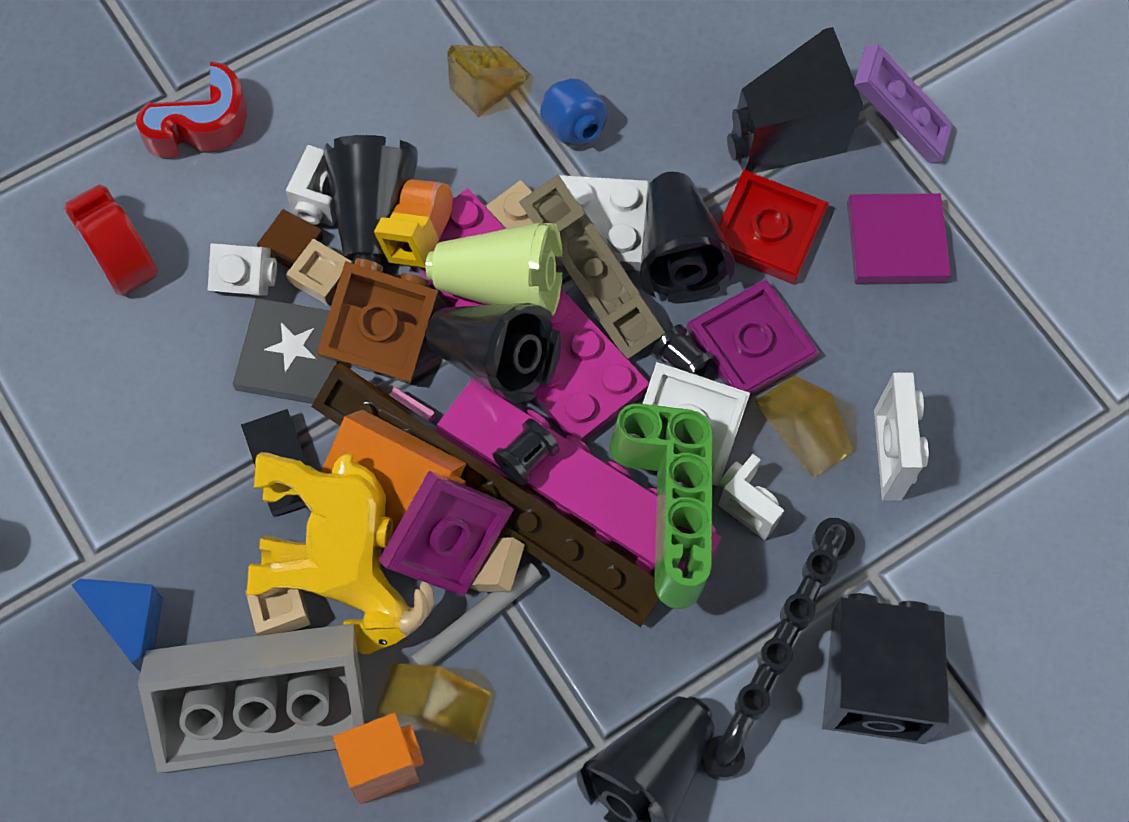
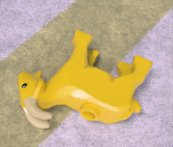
(340, 547)

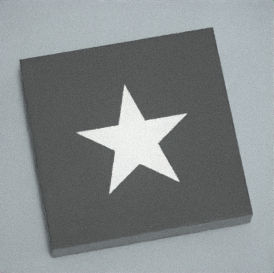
(282, 351)

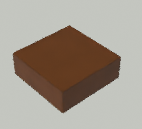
(289, 237)

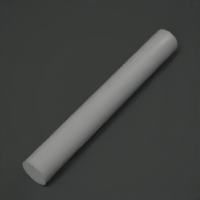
(475, 618)

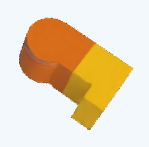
(416, 220)

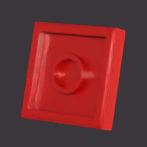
(771, 225)

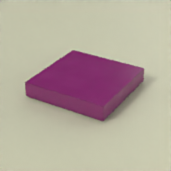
(898, 238)
(752, 339)
(445, 534)

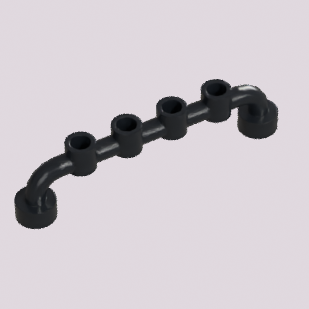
(830, 544)

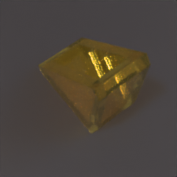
(483, 75)
(807, 423)
(435, 700)

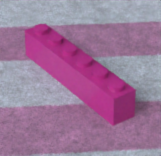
(572, 480)

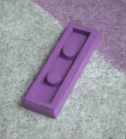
(903, 103)

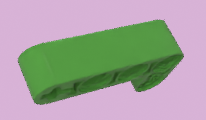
(676, 505)

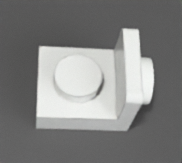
(309, 189)
(241, 269)
(748, 504)

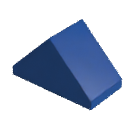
(127, 613)

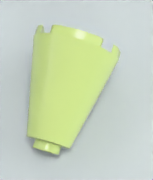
(501, 266)

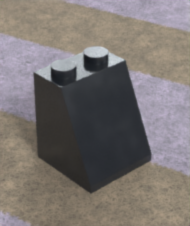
(797, 109)
(886, 670)

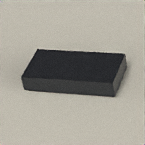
(276, 436)

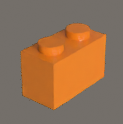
(379, 757)

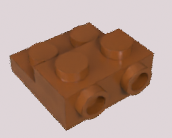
(377, 320)

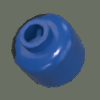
(573, 112)

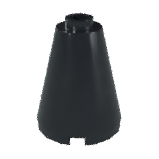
(366, 186)
(681, 242)
(498, 345)
(651, 765)

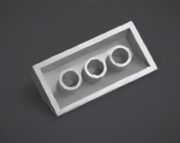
(251, 697)

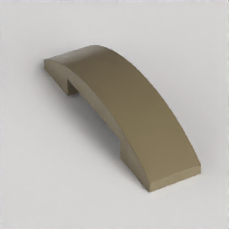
(595, 268)

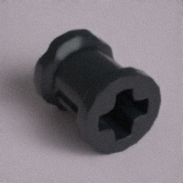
(681, 352)
(526, 452)

